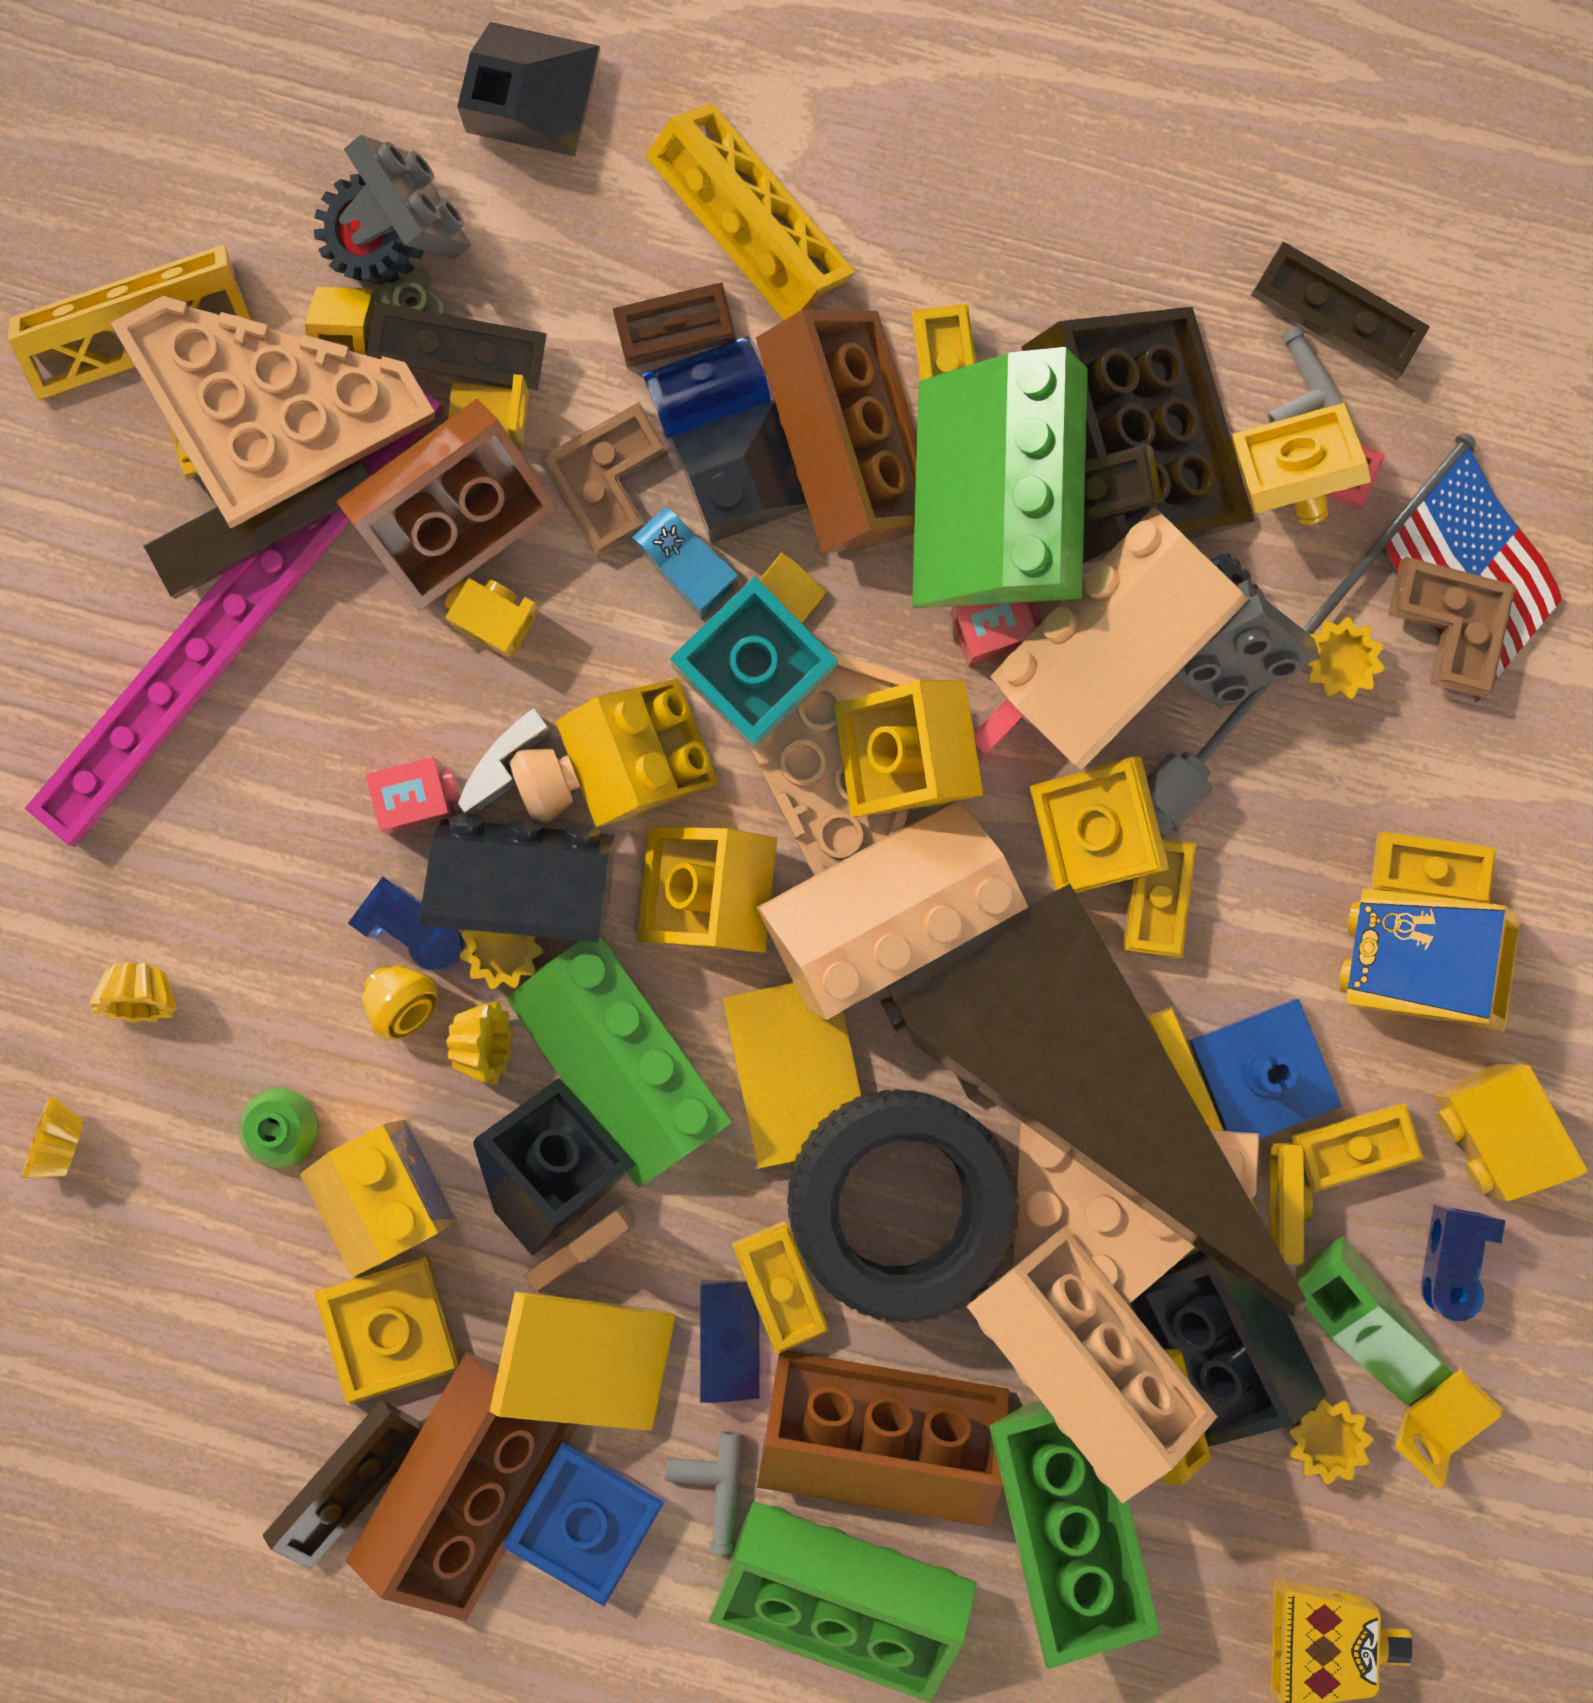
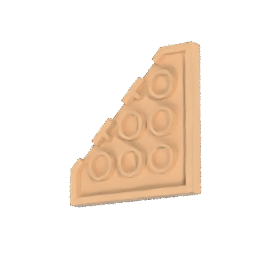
(265, 406)
(807, 771)
(1112, 1230)

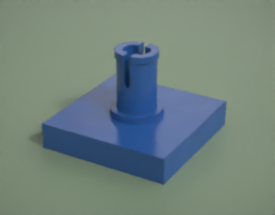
(1265, 1071)

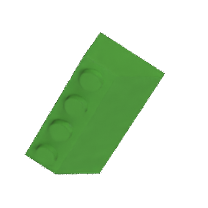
(619, 1057)
(1071, 1542)
(844, 1602)

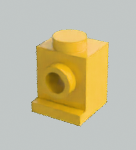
(490, 615)

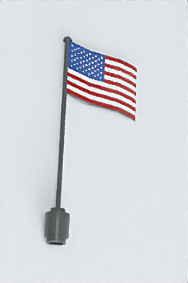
(1446, 523)

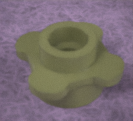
(415, 286)

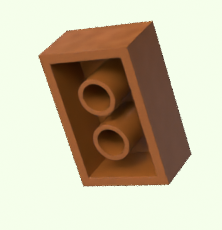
(448, 504)

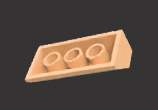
(1120, 643)
(891, 909)
(1093, 1365)

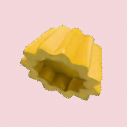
(1345, 659)
(500, 956)
(134, 994)
(481, 1042)
(53, 1141)
(1330, 1441)

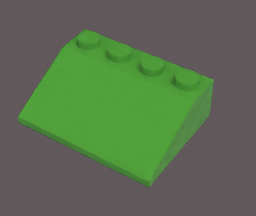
(1001, 481)

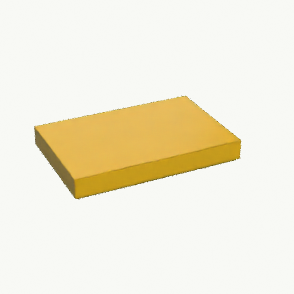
(788, 1068)
(582, 1362)

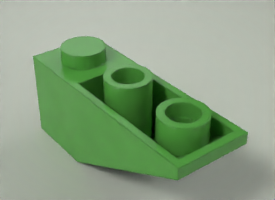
(1369, 1322)

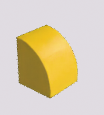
(342, 317)

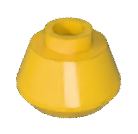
(398, 1001)

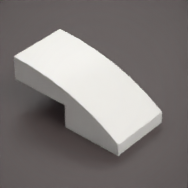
(491, 777)

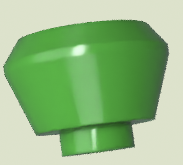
(294, 1133)

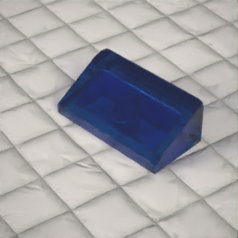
(707, 386)
(728, 1342)

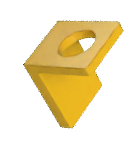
(506, 404)
(1444, 1423)

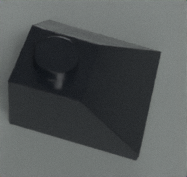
(740, 471)
(548, 1165)

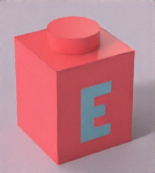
(994, 628)
(412, 795)

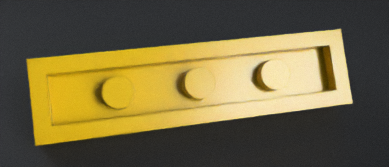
(741, 213)
(94, 310)

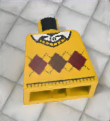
(1329, 1645)

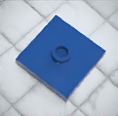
(583, 1522)

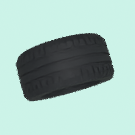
(961, 1264)

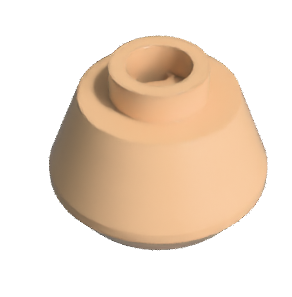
(543, 782)

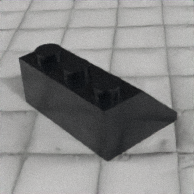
(518, 878)
(1234, 1348)

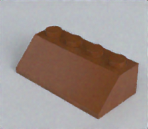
(844, 425)
(883, 1438)
(455, 1498)

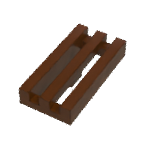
(679, 345)

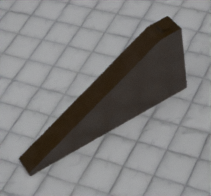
(1064, 1047)

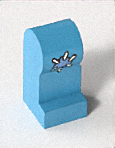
(686, 562)

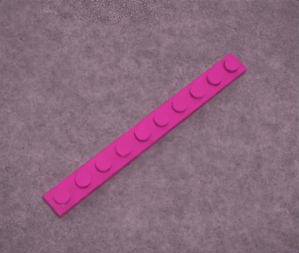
(186, 670)

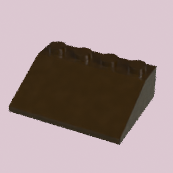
(1158, 390)

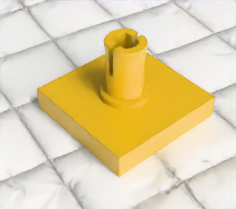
(1301, 462)

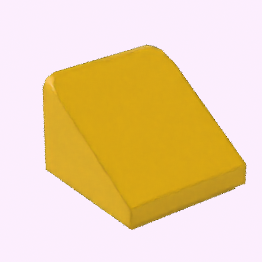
(793, 587)

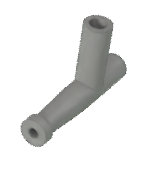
(1322, 391)
(722, 1475)

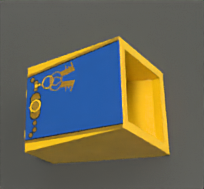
(1431, 958)
(377, 1196)

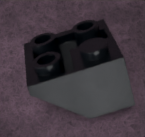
(528, 88)

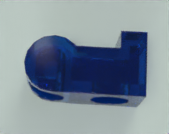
(398, 913)
(1455, 1260)

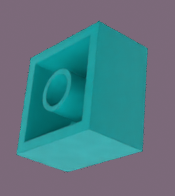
(753, 663)

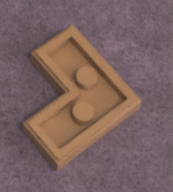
(591, 473)
(1470, 613)
(581, 1248)

